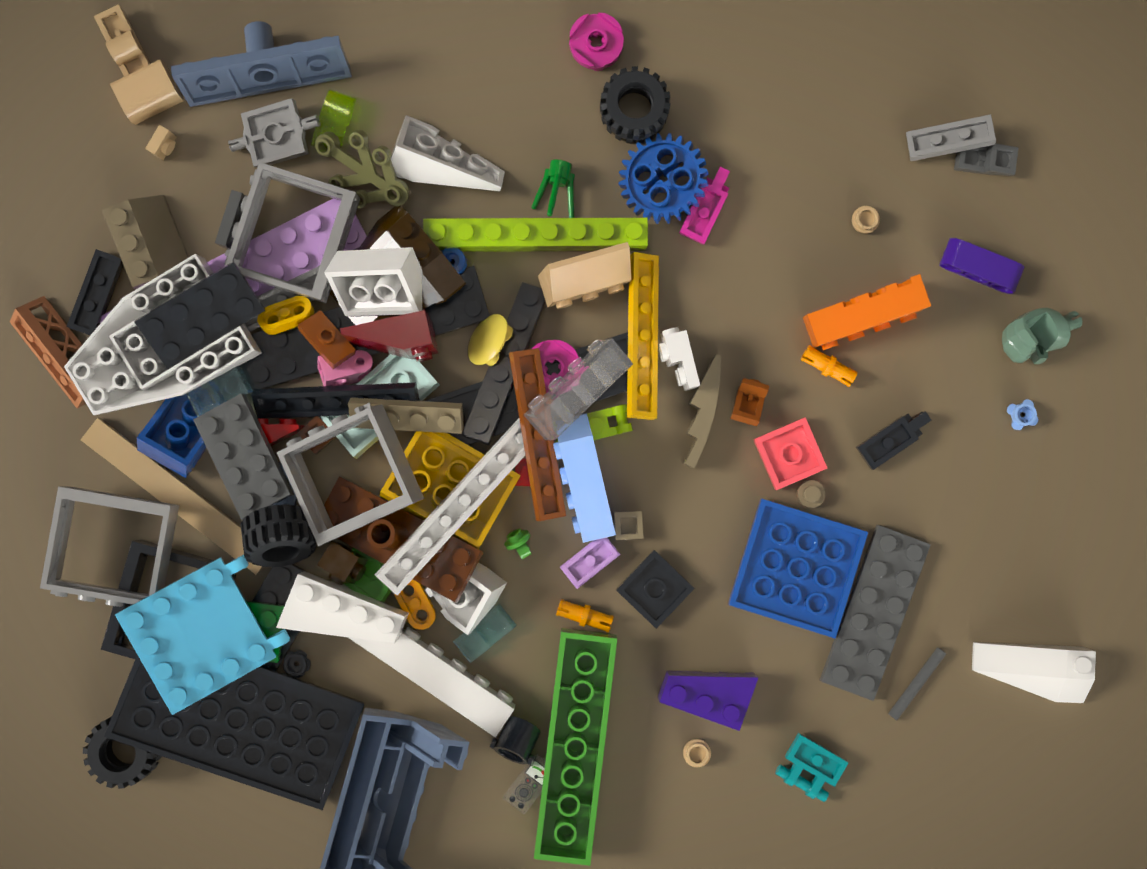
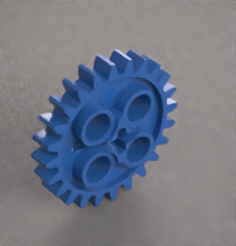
(648, 160)

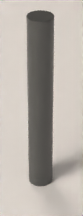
(917, 683)

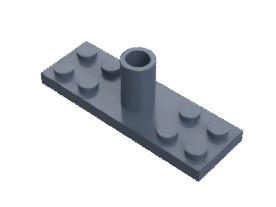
(261, 68)

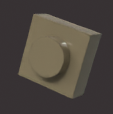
(628, 525)

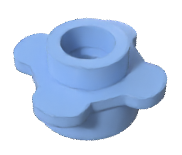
(1030, 417)

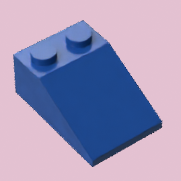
(173, 436)

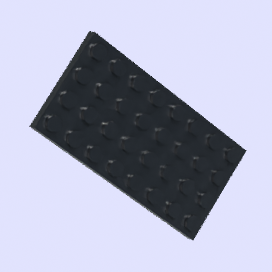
(252, 731)

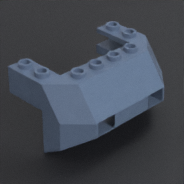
(386, 787)

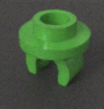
(517, 539)

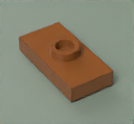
(326, 339)

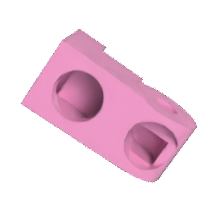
(348, 372)

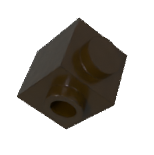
(343, 563)

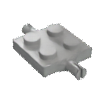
(274, 133)

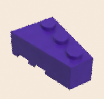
(710, 695)

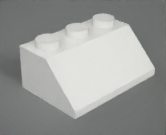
(376, 281)

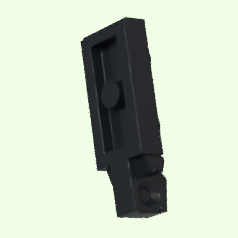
(892, 439)

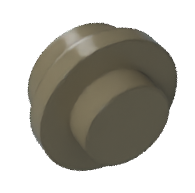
(811, 494)

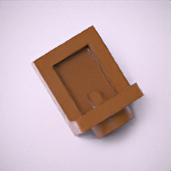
(749, 401)

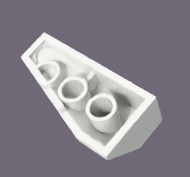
(429, 158)
(476, 600)

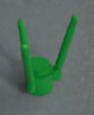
(558, 174)

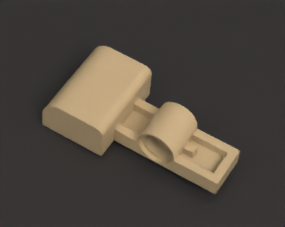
(145, 86)

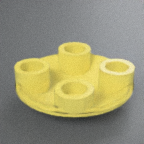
(489, 340)

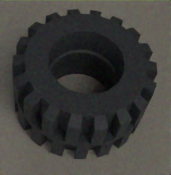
(641, 83)
(277, 536)
(108, 767)

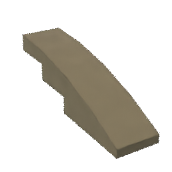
(705, 401)

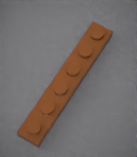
(539, 453)

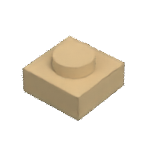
(161, 143)

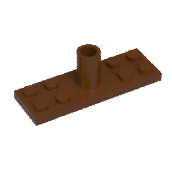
(444, 573)

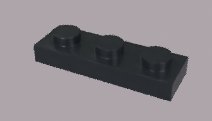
(95, 292)

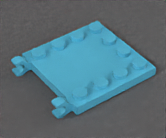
(198, 634)

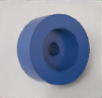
(456, 256)

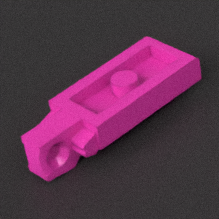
(702, 218)

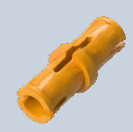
(829, 366)
(584, 615)

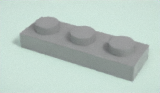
(951, 138)

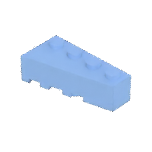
(585, 481)

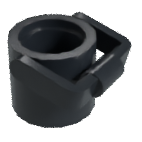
(517, 741)

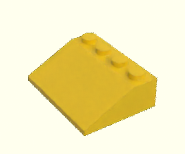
(439, 466)

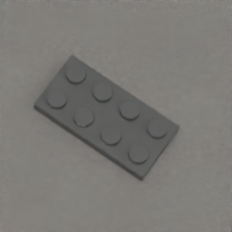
(243, 456)

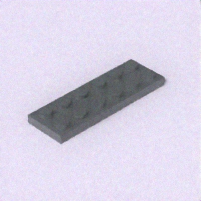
(875, 612)

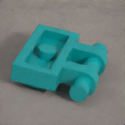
(816, 760)

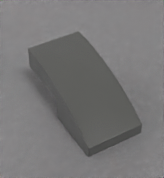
(990, 160)

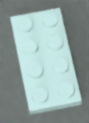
(390, 370)

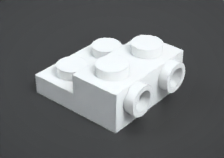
(676, 350)

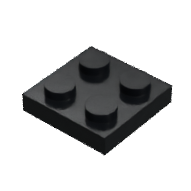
(655, 589)

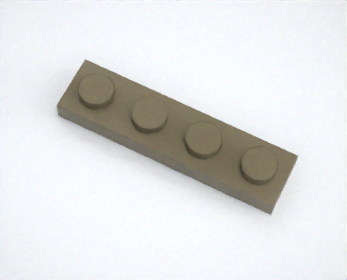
(416, 415)

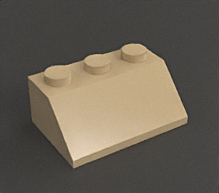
(586, 276)

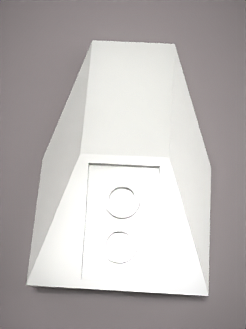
(121, 368)

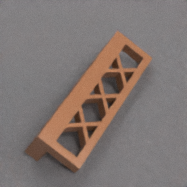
(45, 347)

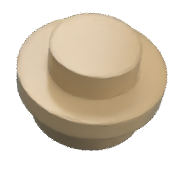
(865, 219)
(697, 753)

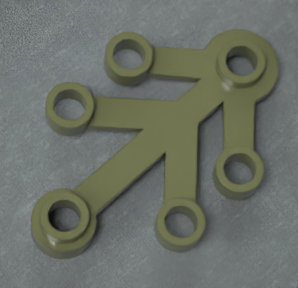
(364, 169)

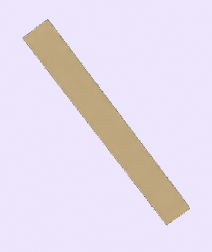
(167, 488)

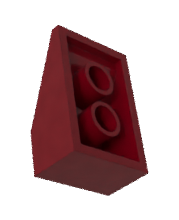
(401, 336)

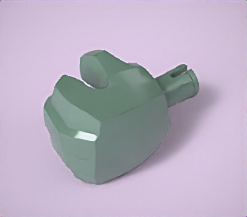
(1037, 334)

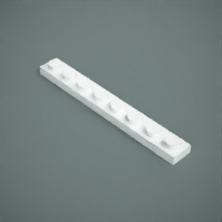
(453, 510)

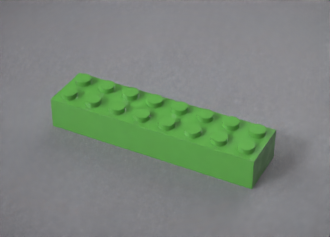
(575, 746)

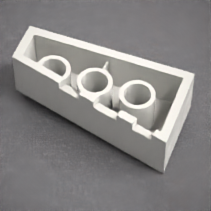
(334, 610)

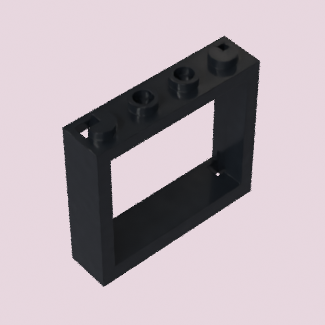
(130, 582)

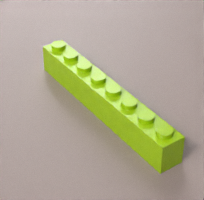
(536, 234)

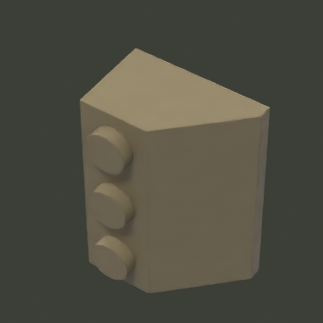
(145, 237)

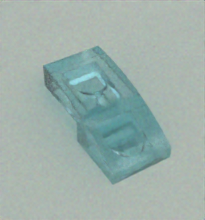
(219, 391)
(486, 633)

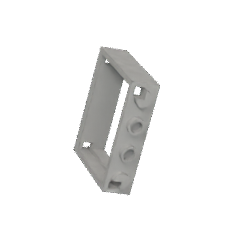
(251, 208)
(305, 488)
(59, 536)

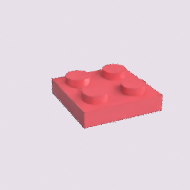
(790, 453)

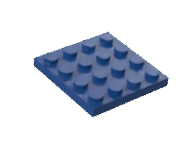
(798, 568)

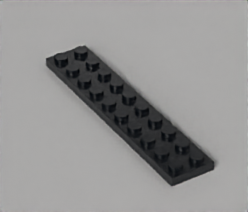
(291, 356)

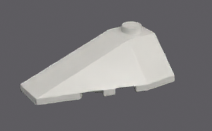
(1044, 670)

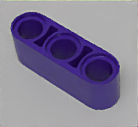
(981, 265)

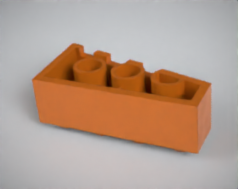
(867, 312)

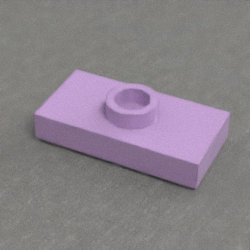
(589, 561)

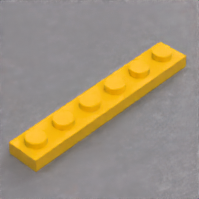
(643, 336)

